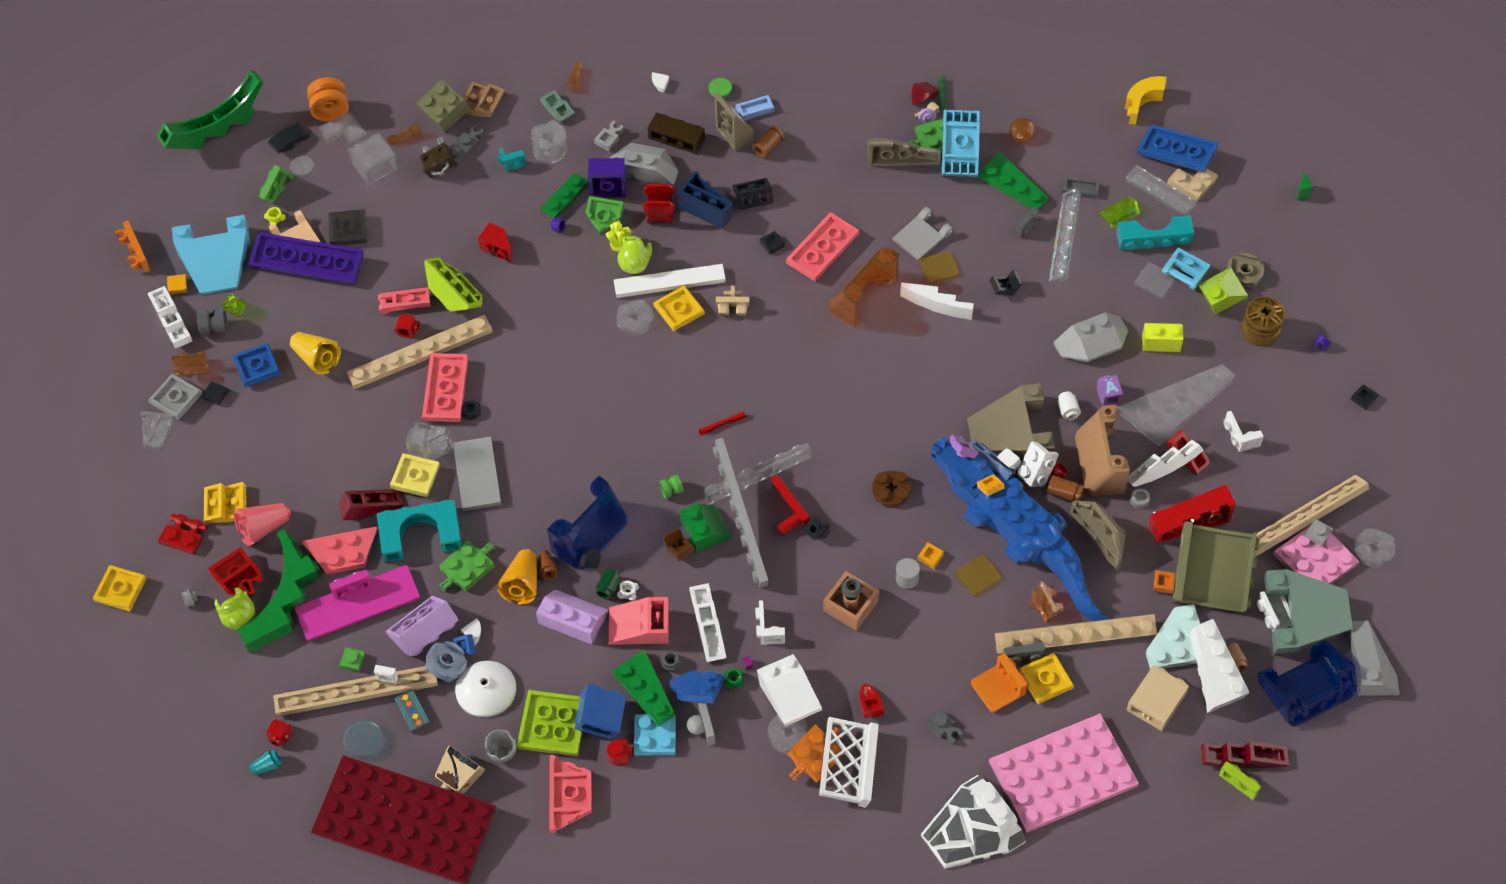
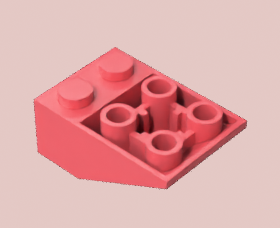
(640, 622)

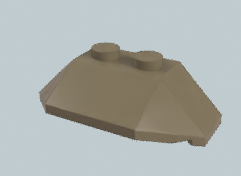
(1101, 529)

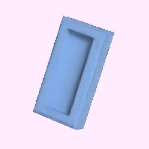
(755, 107)

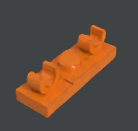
(133, 246)

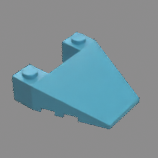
(215, 259)

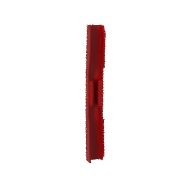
(732, 419)

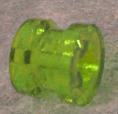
(234, 305)

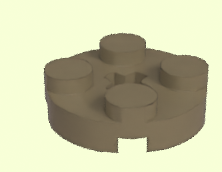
(1249, 261)

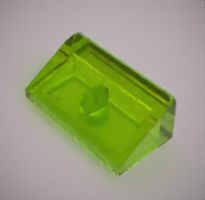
(1120, 211)

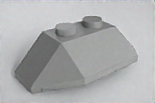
(648, 164)
(1092, 338)

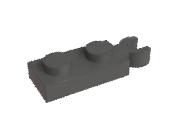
(466, 144)

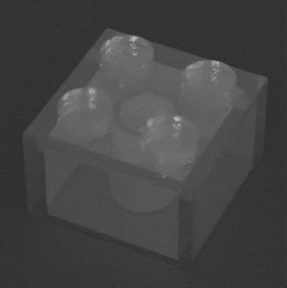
(373, 158)

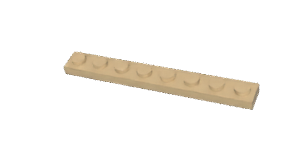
(419, 352)
(1309, 512)
(1079, 632)
(351, 691)

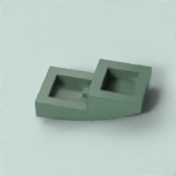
(556, 106)

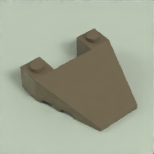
(1007, 422)

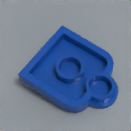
(697, 686)

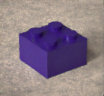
(607, 177)

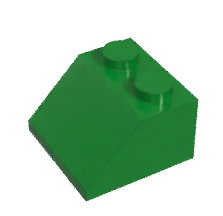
(704, 526)

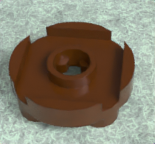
(895, 479)

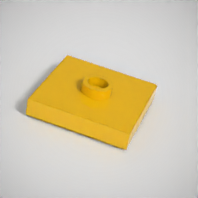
(679, 308)
(119, 588)
(1046, 678)

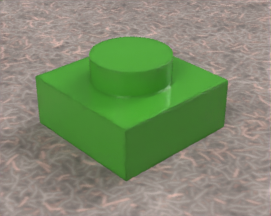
(352, 659)

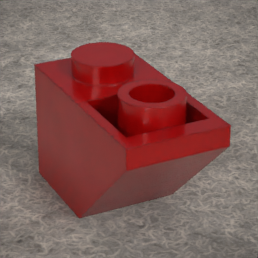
(495, 241)

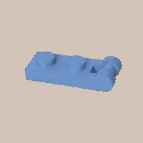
(992, 461)

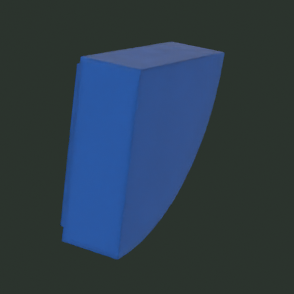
(466, 643)

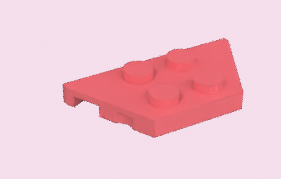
(342, 550)
(568, 793)

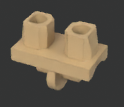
(740, 303)

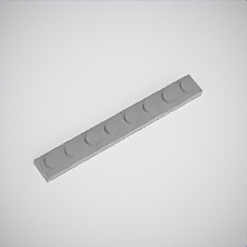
(742, 520)

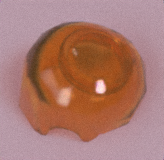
(1022, 130)

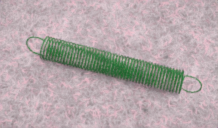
(941, 92)

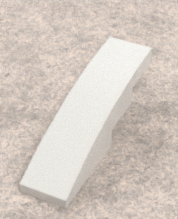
(942, 303)
(170, 317)
(1157, 467)
(707, 623)

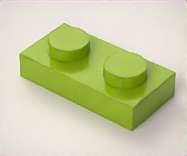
(1239, 780)

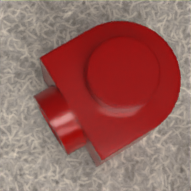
(407, 326)
(279, 732)
(618, 752)

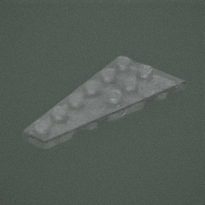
(1169, 408)

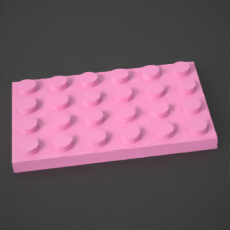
(1063, 773)

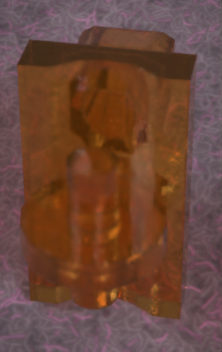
(190, 364)
(1043, 601)

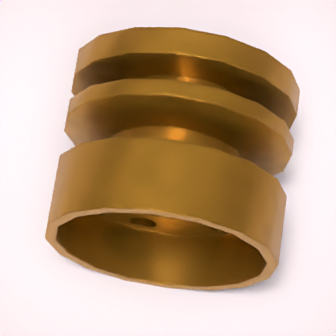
(1263, 321)

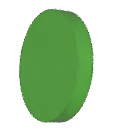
(721, 86)

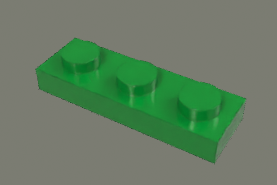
(564, 196)

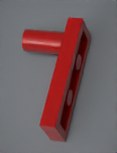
(799, 515)

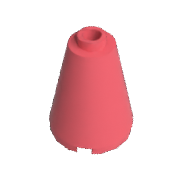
(260, 521)

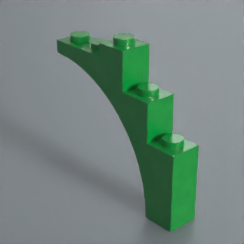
(235, 109)
(275, 618)

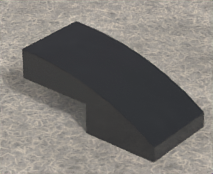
(286, 138)

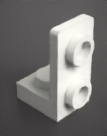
(1242, 442)
(770, 635)

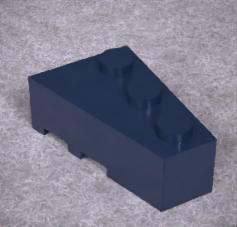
(703, 201)

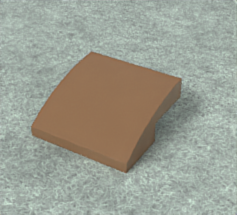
(482, 99)

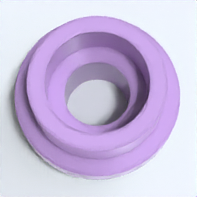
(924, 113)

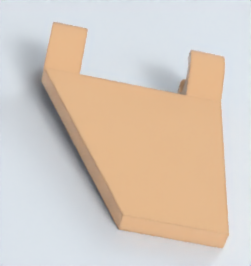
(301, 231)

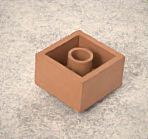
(850, 610)

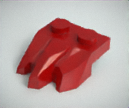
(236, 572)

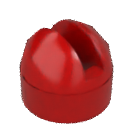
(1059, 470)

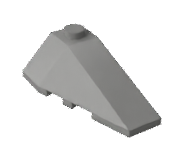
(1372, 667)

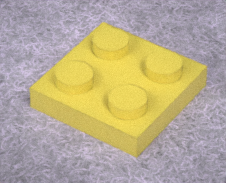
(414, 475)

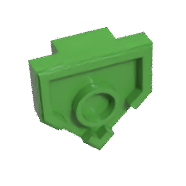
(604, 212)

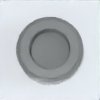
(1140, 498)

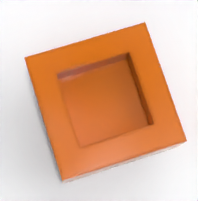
(1164, 582)

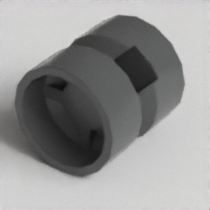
(212, 321)

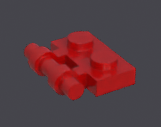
(182, 539)

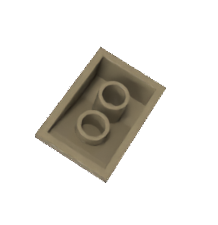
(732, 124)

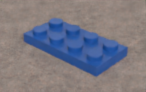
(1177, 148)

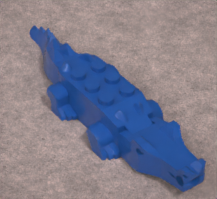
(1018, 519)

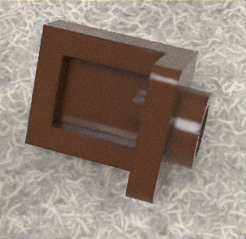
(677, 544)

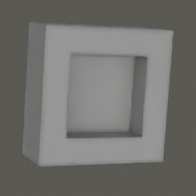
(1318, 532)

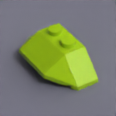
(451, 286)

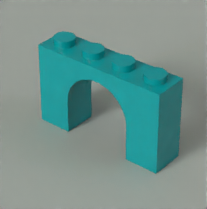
(394, 524)

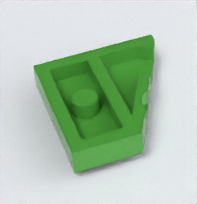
(274, 183)

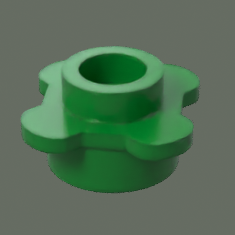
(733, 673)

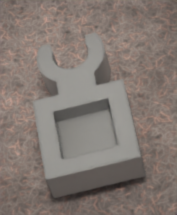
(608, 138)

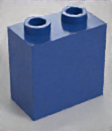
(600, 711)

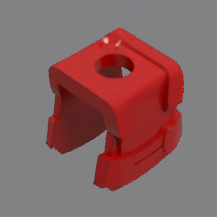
(660, 203)

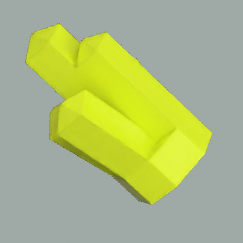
(615, 235)

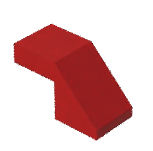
(1198, 463)

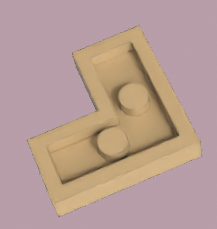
(1192, 186)

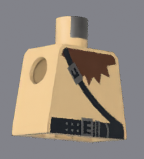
(457, 771)

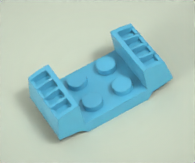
(960, 143)

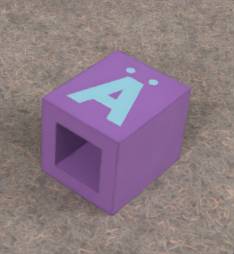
(1109, 390)

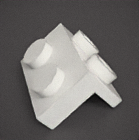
(1037, 465)
(1275, 611)

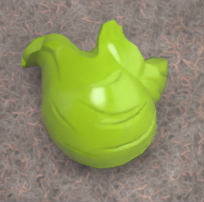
(633, 255)
(236, 610)

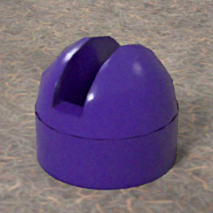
(557, 225)
(1322, 341)

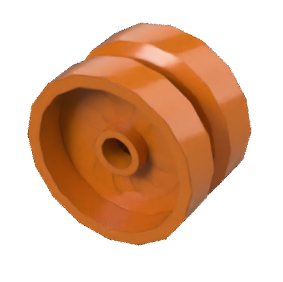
(327, 98)

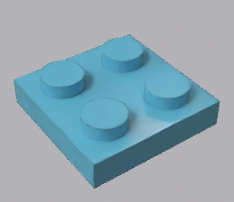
(654, 740)

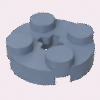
(445, 671)

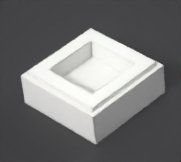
(386, 674)

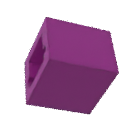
(747, 663)

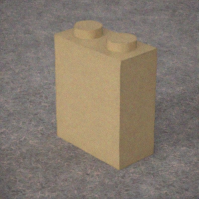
(1157, 697)

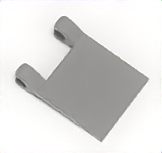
(919, 237)

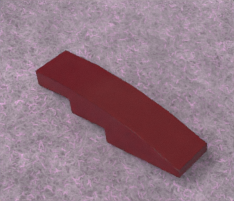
(1245, 755)

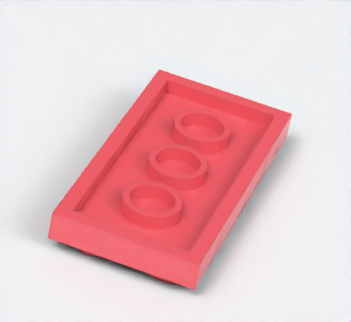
(822, 246)
(445, 387)

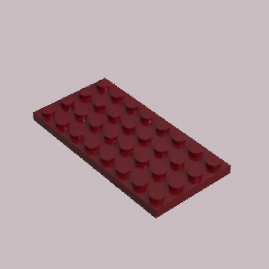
(404, 820)

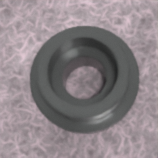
(851, 582)
(670, 656)

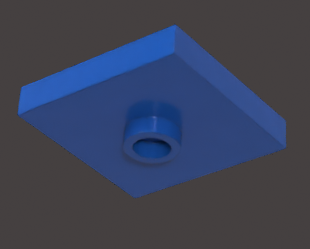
(256, 365)

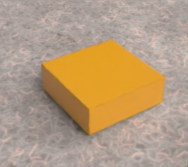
(177, 284)
(990, 485)
(930, 555)

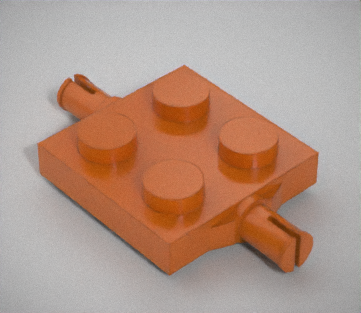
(809, 753)

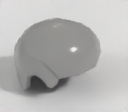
(500, 746)

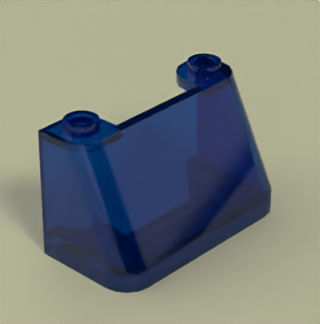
(593, 528)
(1312, 686)

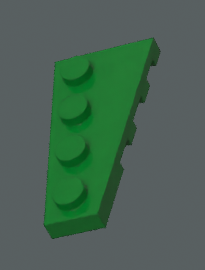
(1011, 181)
(644, 687)

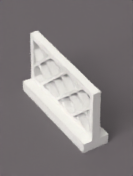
(866, 758)

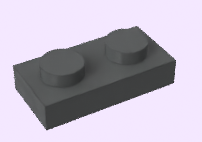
(1025, 652)

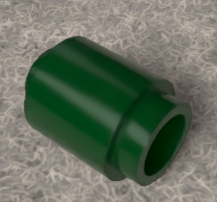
(608, 583)

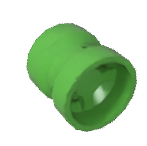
(671, 486)

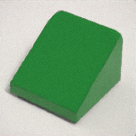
(1304, 188)

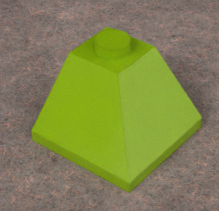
(1223, 291)

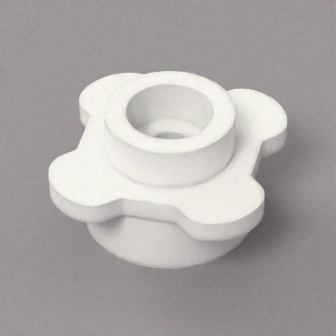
(627, 585)

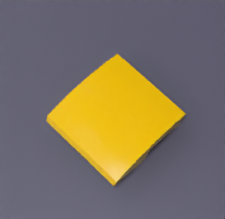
(222, 501)

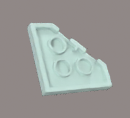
(1173, 643)

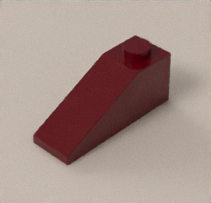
(367, 503)

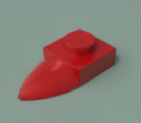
(870, 702)

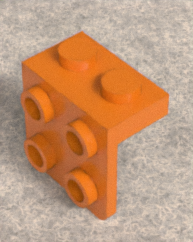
(1000, 684)

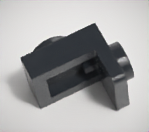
(1006, 284)

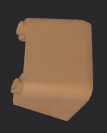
(1099, 470)

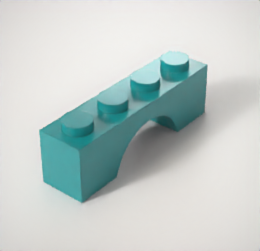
(1134, 236)

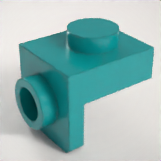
(511, 161)

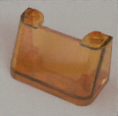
(877, 269)

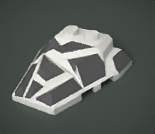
(973, 826)

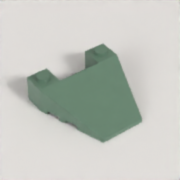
(1315, 607)

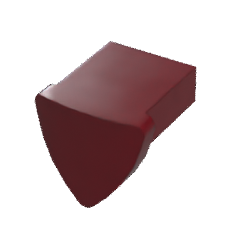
(922, 92)

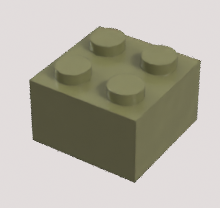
(443, 106)

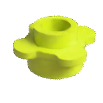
(274, 215)

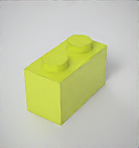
(1162, 337)

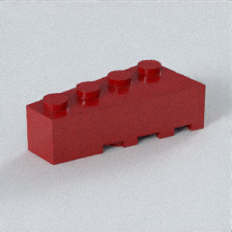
(1205, 510)

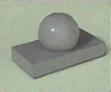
(702, 723)

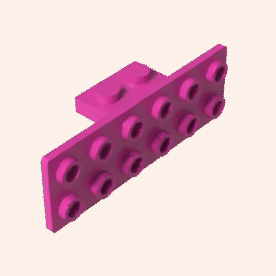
(356, 600)

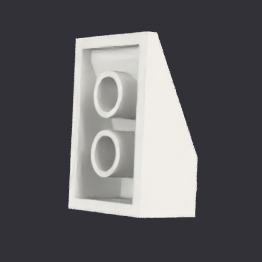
(788, 690)

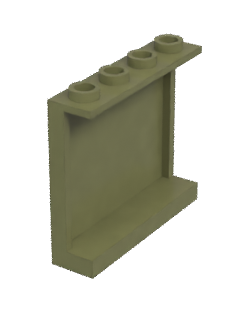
(1215, 568)

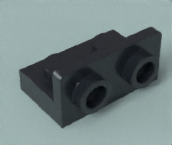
(753, 193)

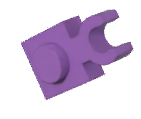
(963, 448)

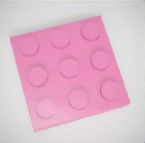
(1312, 560)

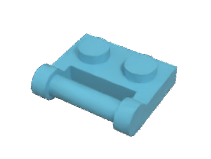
(1189, 264)

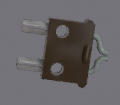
(437, 159)

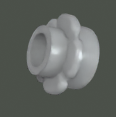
(189, 598)

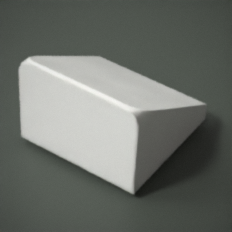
(1010, 459)

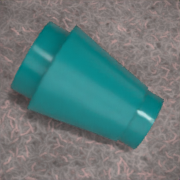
(266, 762)

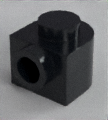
(817, 528)

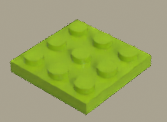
(550, 724)

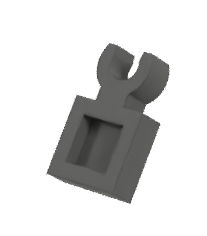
(1025, 225)
(943, 725)

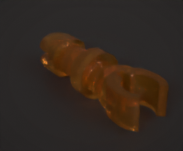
(575, 76)
(393, 139)

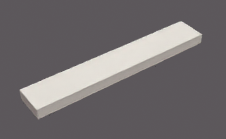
(669, 280)

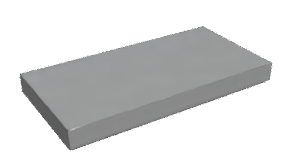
(477, 473)

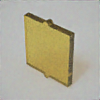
(939, 267)
(978, 575)

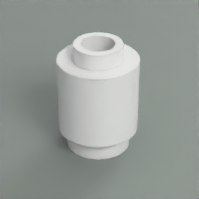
(1068, 406)

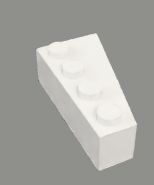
(1218, 672)

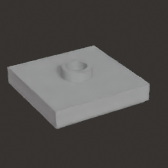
(175, 396)

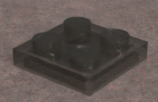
(347, 227)

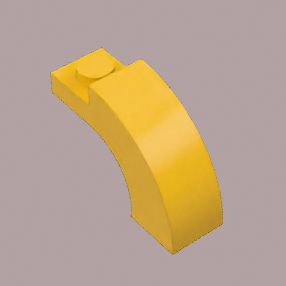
(1144, 91)

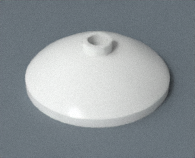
(485, 699)

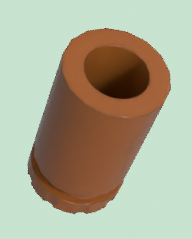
(768, 141)
(1065, 489)

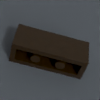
(676, 133)

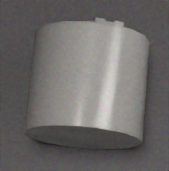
(907, 573)

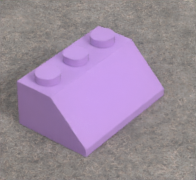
(571, 616)
(422, 626)

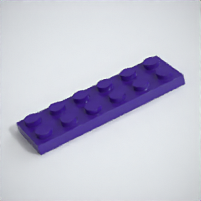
(306, 258)

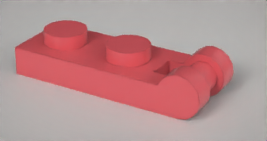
(404, 300)

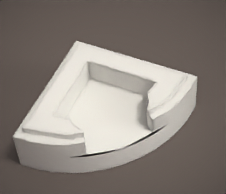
(660, 81)
(473, 628)

